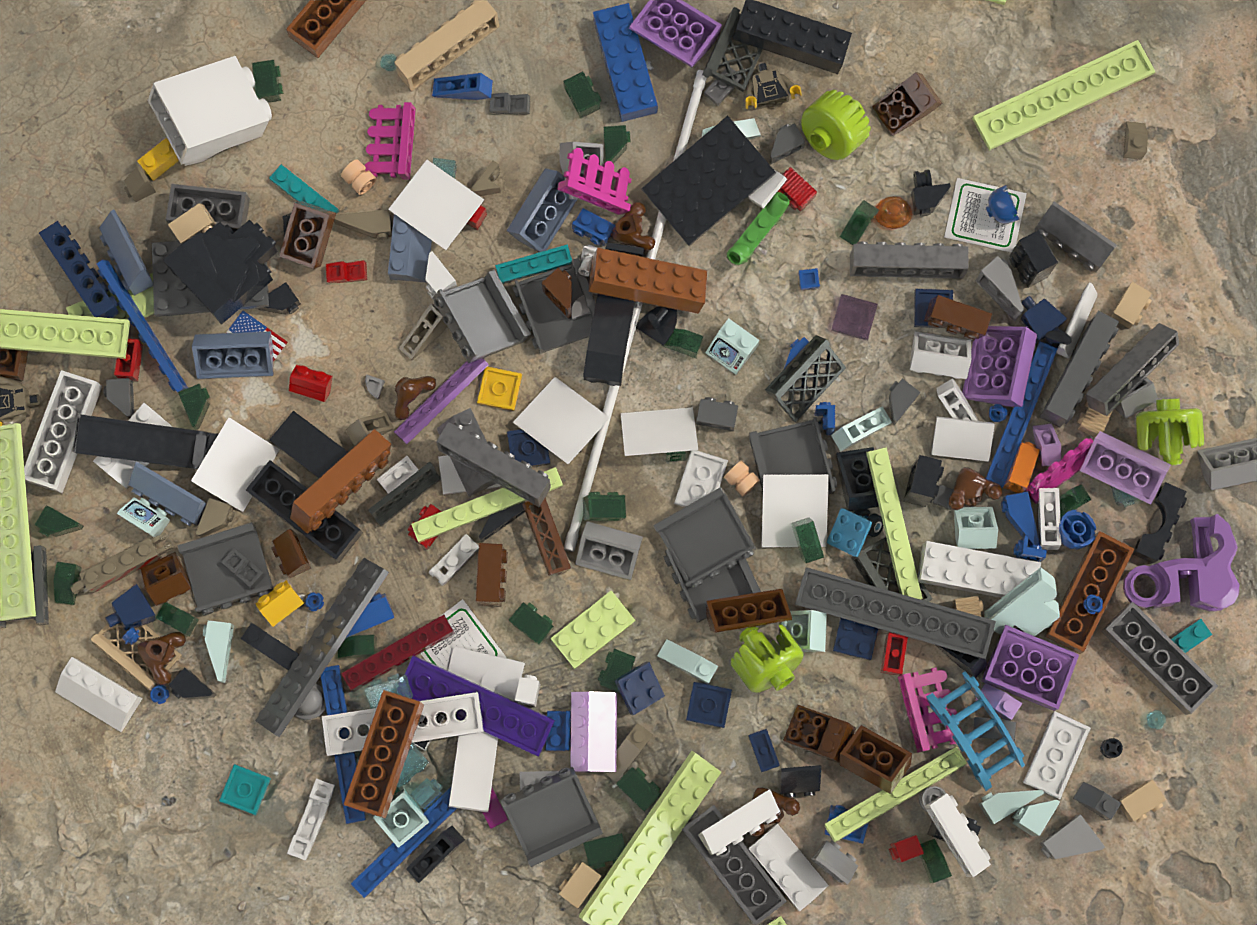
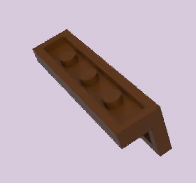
(551, 535)

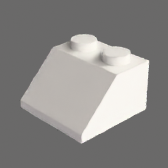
(438, 276)

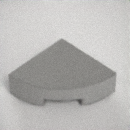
(580, 308)
(374, 385)

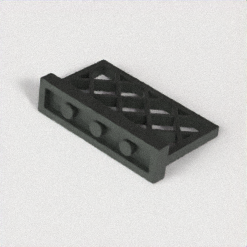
(721, 47)
(798, 369)
(405, 494)
(871, 574)

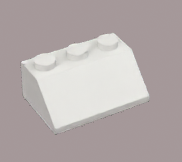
(940, 355)

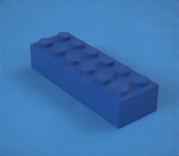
(625, 62)

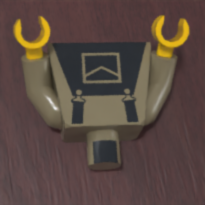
(769, 88)
(15, 401)

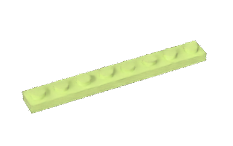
(473, 510)
(893, 523)
(905, 789)

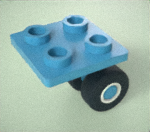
(852, 529)

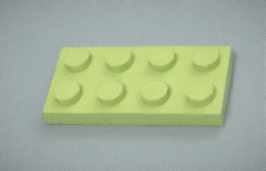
(593, 629)

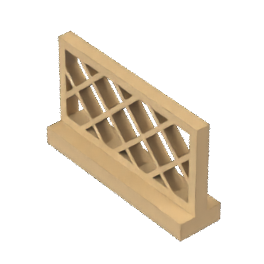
(126, 663)

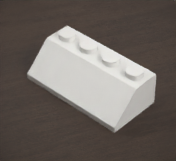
(122, 469)
(97, 694)
(739, 823)
(957, 835)
(788, 867)

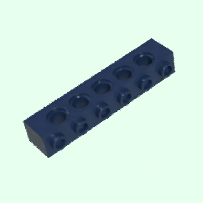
(53, 236)

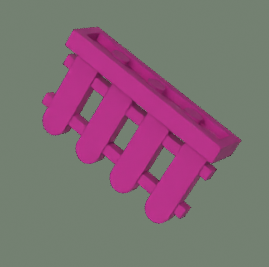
(403, 150)
(594, 193)
(1060, 471)
(913, 703)

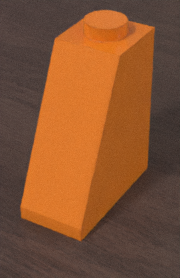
(1022, 468)

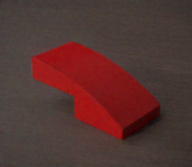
(346, 272)

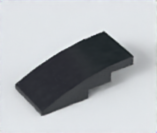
(307, 445)

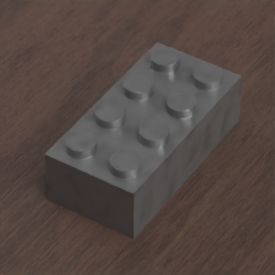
(223, 205)

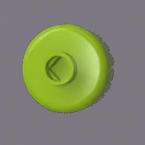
(834, 125)
(1170, 426)
(765, 662)

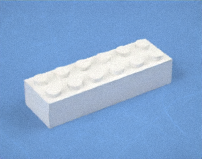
(52, 449)
(972, 569)

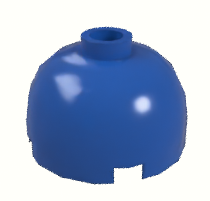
(1002, 206)
(1076, 530)

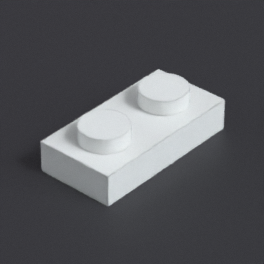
(397, 474)

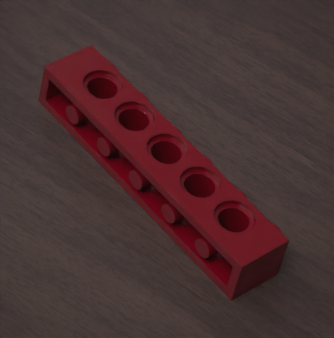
(398, 653)

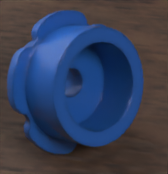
(994, 415)
(1093, 599)
(319, 601)
(131, 636)
(164, 694)

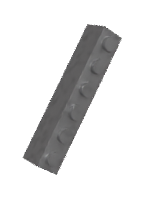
(1132, 369)

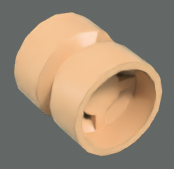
(357, 176)
(742, 478)

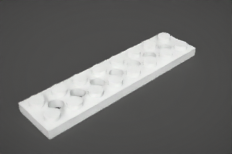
(432, 730)

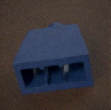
(1041, 317)
(131, 610)

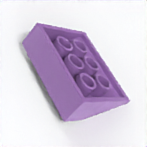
(677, 29)
(1000, 366)
(1030, 668)

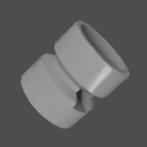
(929, 795)

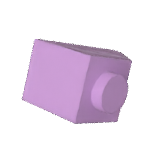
(1048, 443)
(1002, 703)

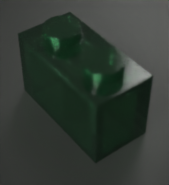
(267, 81)
(582, 95)
(604, 507)
(807, 540)
(531, 623)
(618, 665)
(638, 788)
(604, 850)

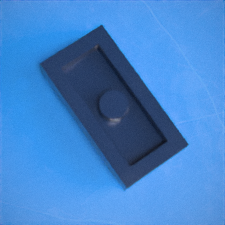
(763, 750)

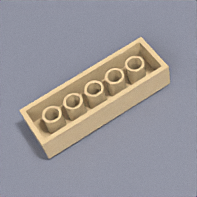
(446, 44)

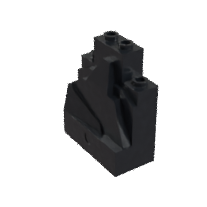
(224, 266)

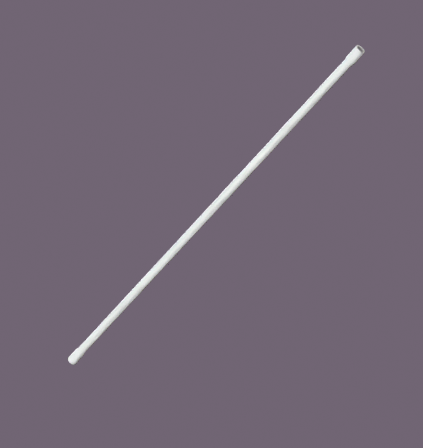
(572, 535)

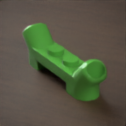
(758, 229)

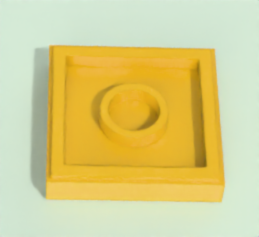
(499, 388)

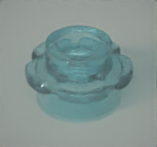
(388, 66)
(1151, 719)

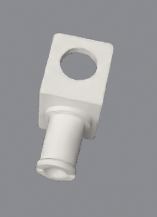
(586, 259)

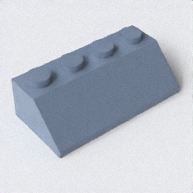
(542, 212)
(408, 252)
(125, 254)
(233, 355)
(166, 494)

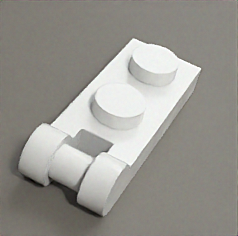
(454, 559)

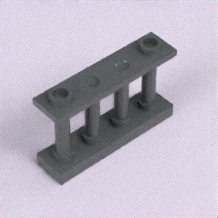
(39, 573)

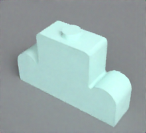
(1027, 605)

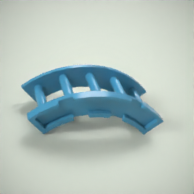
(963, 741)

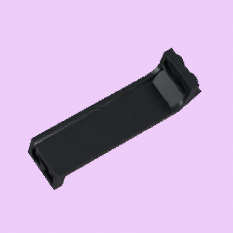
(610, 332)
(141, 441)

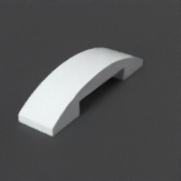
(311, 820)

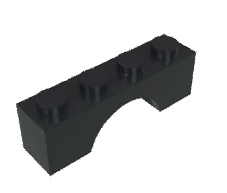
(1169, 501)

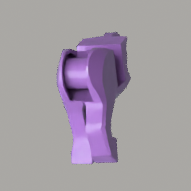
(1209, 573)

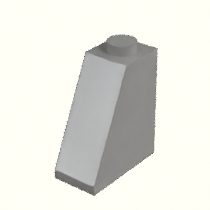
(1071, 839)

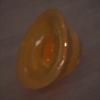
(893, 212)

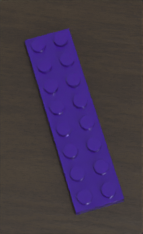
(500, 715)

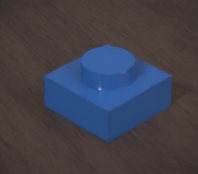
(809, 279)

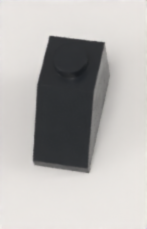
(928, 198)
(282, 301)
(190, 686)

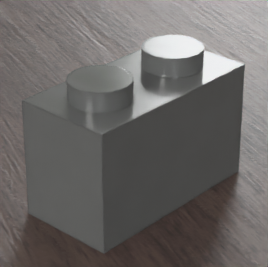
(717, 414)

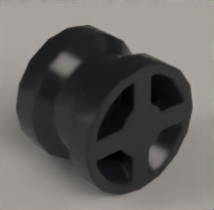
(922, 179)
(1114, 746)

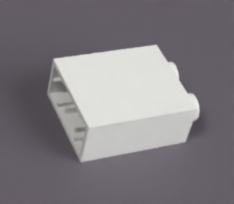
(209, 109)

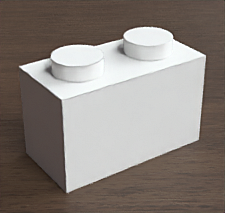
(527, 690)

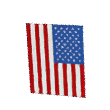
(247, 323)

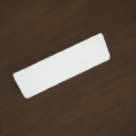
(1078, 319)

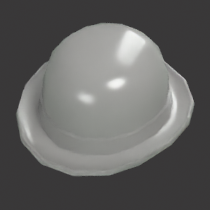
(313, 704)

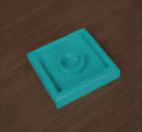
(245, 789)

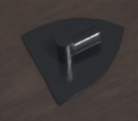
(659, 324)

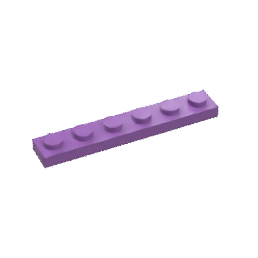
(439, 399)

